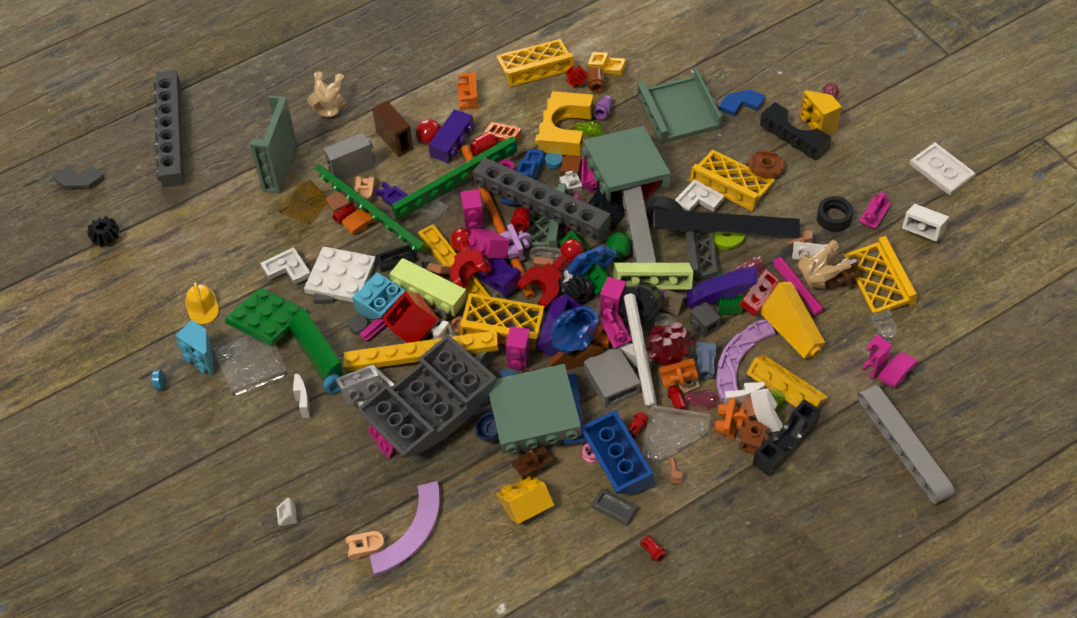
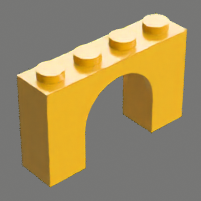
(560, 107)

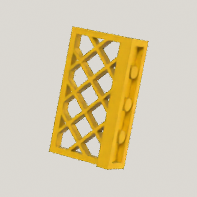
(537, 69)
(728, 186)
(896, 274)
(480, 325)

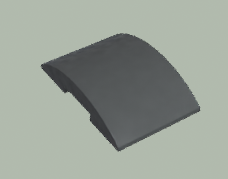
(430, 398)

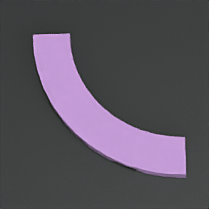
(735, 352)
(415, 536)

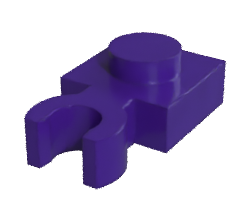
(389, 195)

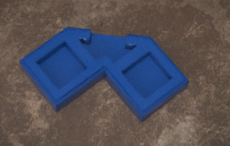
(747, 98)
(600, 256)

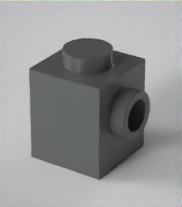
(704, 319)

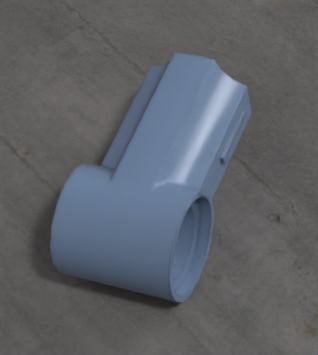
(705, 358)

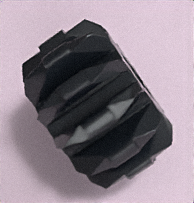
(103, 231)
(578, 288)

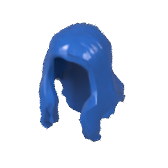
(574, 329)

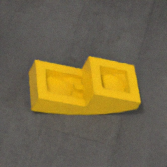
(609, 65)

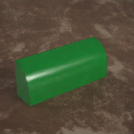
(314, 345)

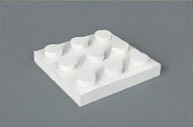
(339, 273)

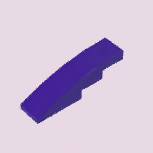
(722, 286)

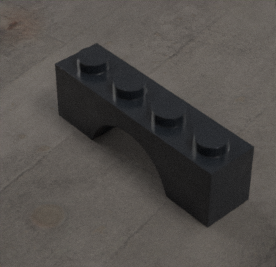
(810, 142)
(776, 450)

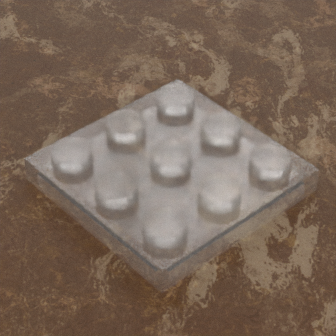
(249, 363)

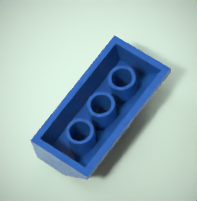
(618, 454)

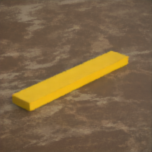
(445, 255)

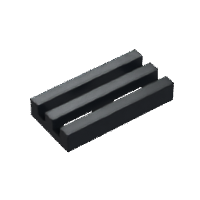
(390, 264)

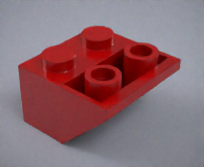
(410, 317)

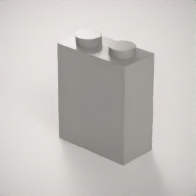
(350, 157)
(612, 377)

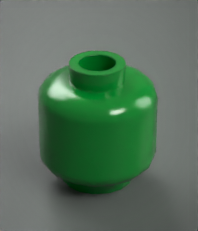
(621, 244)

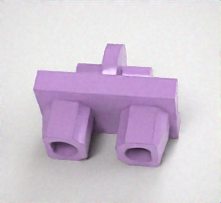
(516, 249)

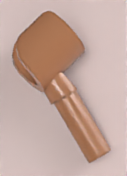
(807, 238)
(676, 476)

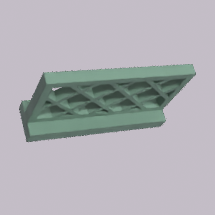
(552, 232)

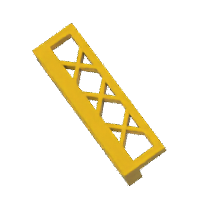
(791, 386)

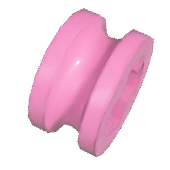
(588, 458)

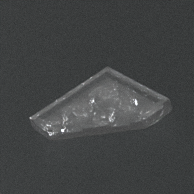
(672, 432)

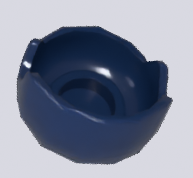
(486, 428)

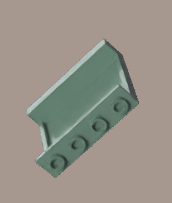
(680, 108)
(277, 149)
(624, 160)
(534, 409)

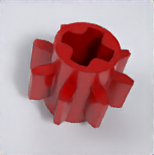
(576, 76)

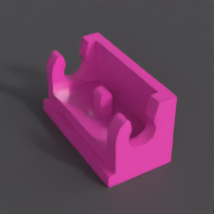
(878, 355)

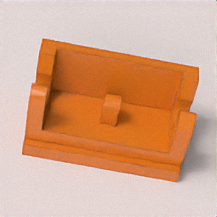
(467, 91)

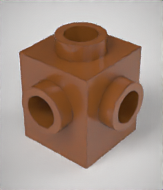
(752, 436)

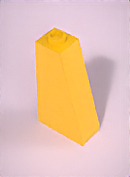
(792, 320)

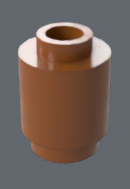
(595, 79)

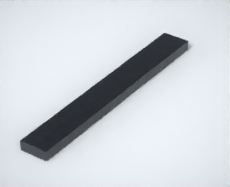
(726, 223)

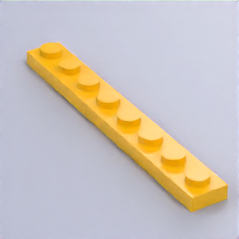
(412, 351)

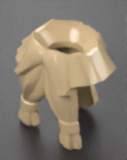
(327, 99)
(819, 267)

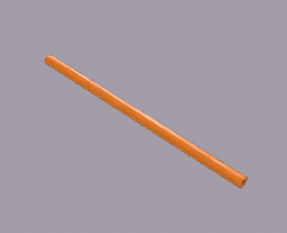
(497, 221)

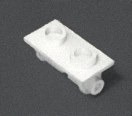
(806, 248)

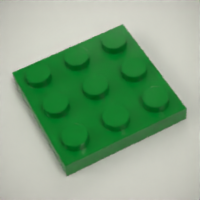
(263, 316)

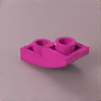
(897, 368)

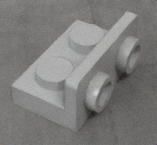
(359, 384)

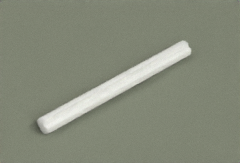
(640, 350)

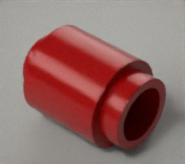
(483, 143)
(521, 219)

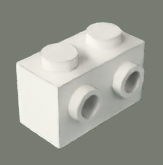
(925, 222)

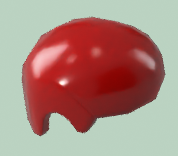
(427, 130)

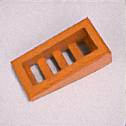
(507, 129)

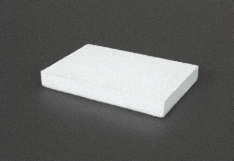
(942, 169)

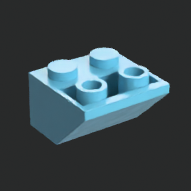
(376, 297)
(196, 347)

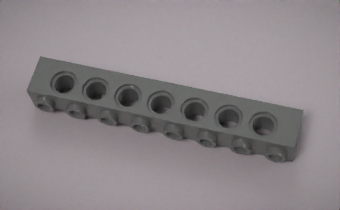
(168, 129)
(541, 198)

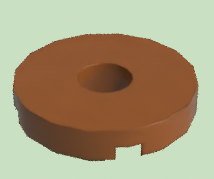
(770, 171)

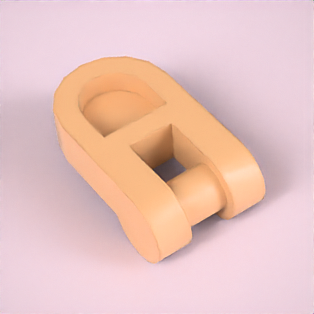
(365, 186)
(372, 543)

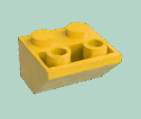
(820, 111)
(525, 499)

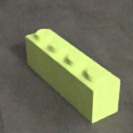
(662, 275)
(431, 287)

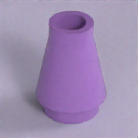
(602, 108)

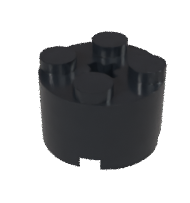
(651, 301)

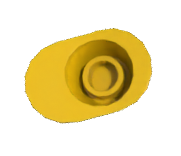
(201, 304)

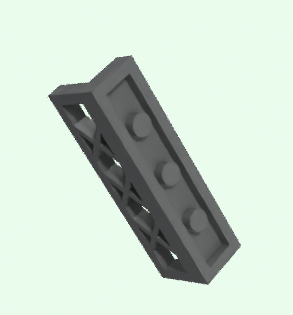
(695, 251)

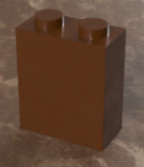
(392, 128)

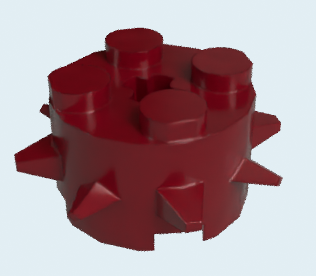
(669, 344)

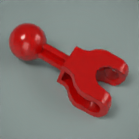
(467, 261)
(549, 275)

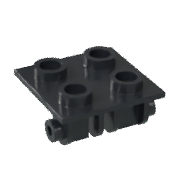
(614, 206)

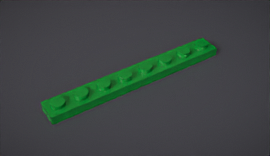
(451, 179)
(376, 213)

